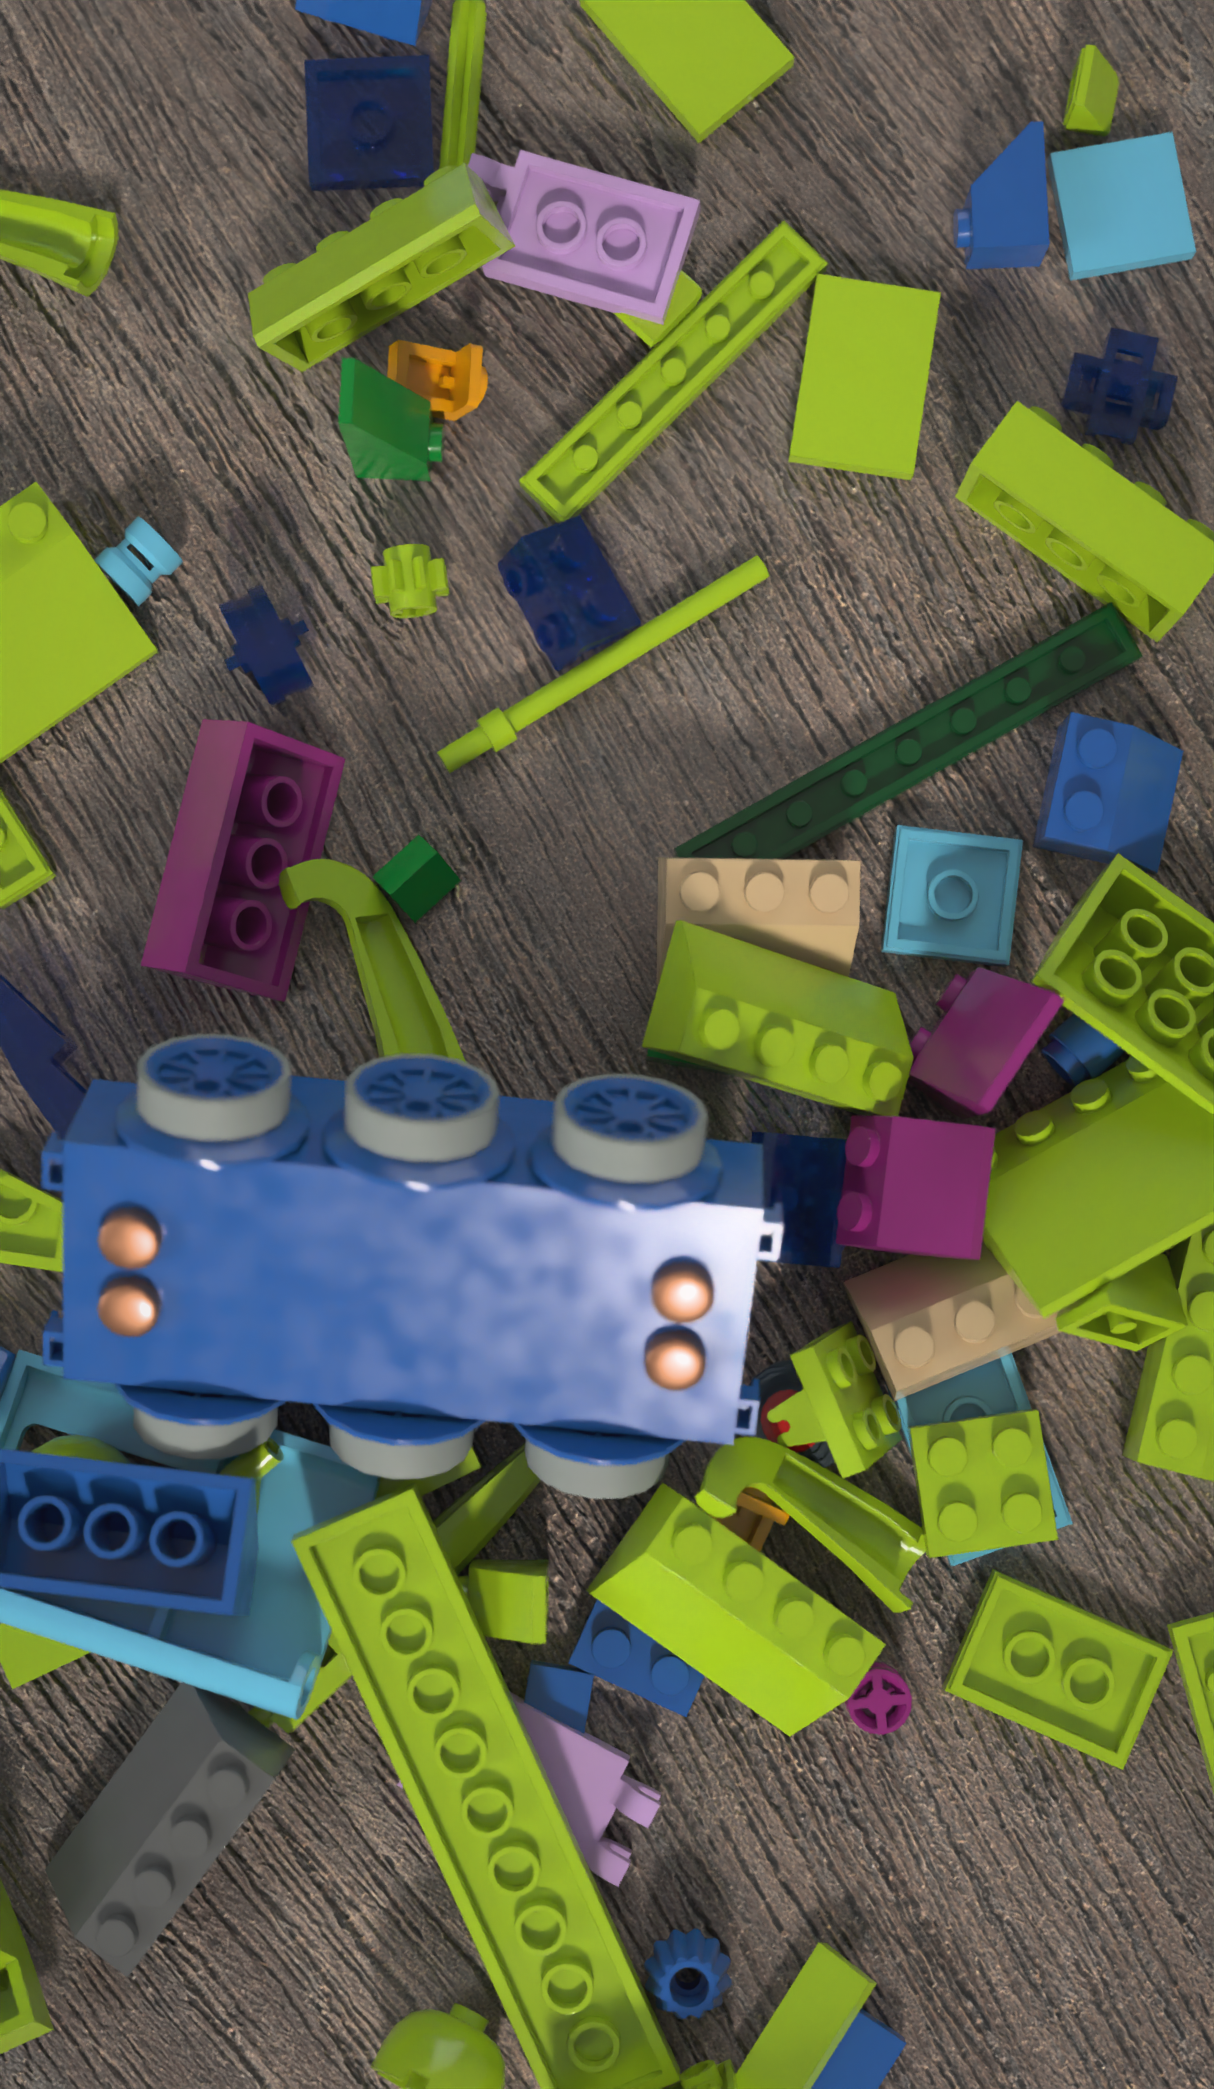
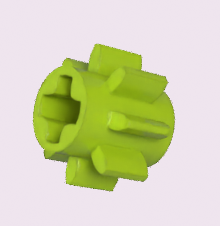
(409, 580)

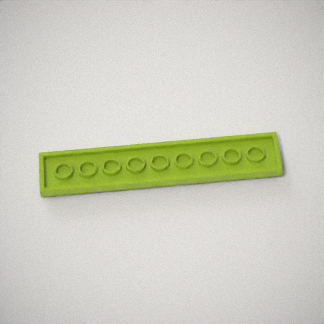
(483, 1797)

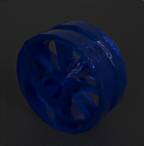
(266, 645)

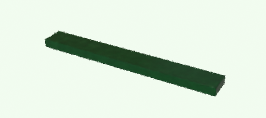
(924, 743)

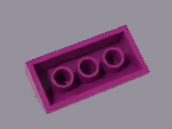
(243, 818)

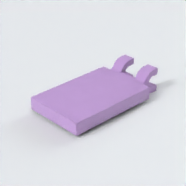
(589, 234)
(589, 1788)

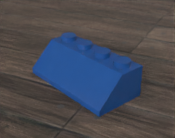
(127, 1533)

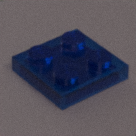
(369, 122)

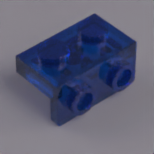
(567, 591)
(808, 1182)

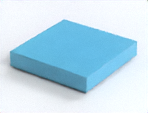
(1121, 206)
(952, 896)

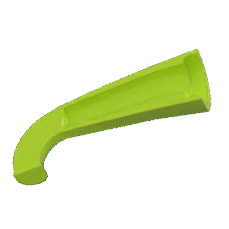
(57, 239)
(394, 982)
(848, 1521)

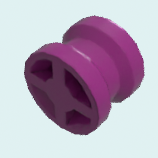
(879, 1710)

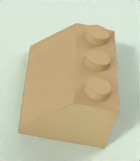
(778, 904)
(942, 1317)

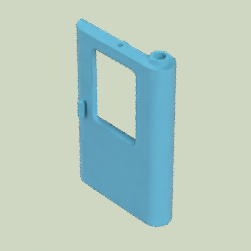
(254, 1658)

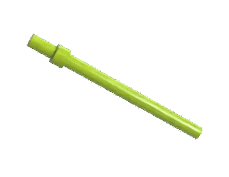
(499, 727)

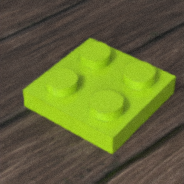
(982, 1483)

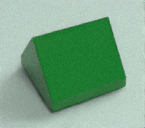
(417, 878)

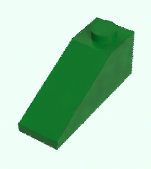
(386, 426)

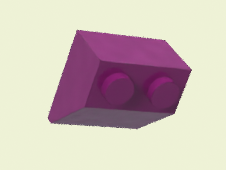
(915, 1186)

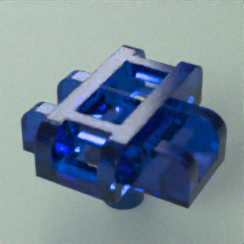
(1122, 382)

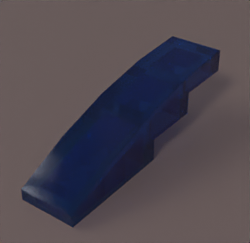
(35, 1053)

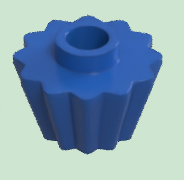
(681, 1952)

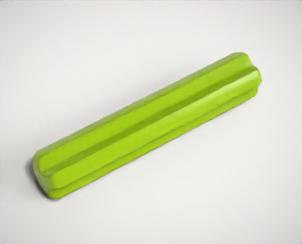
(463, 82)

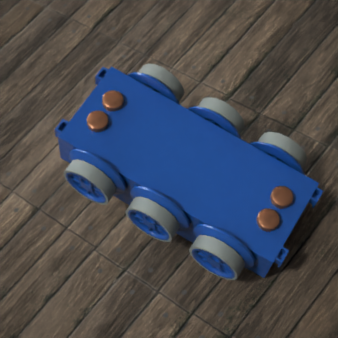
(409, 1262)

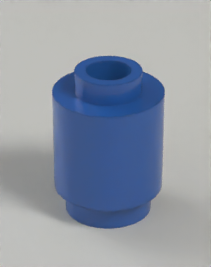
(1080, 1051)

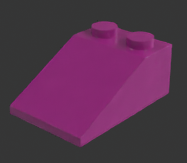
(979, 1040)

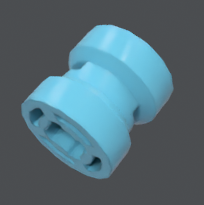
(128, 571)

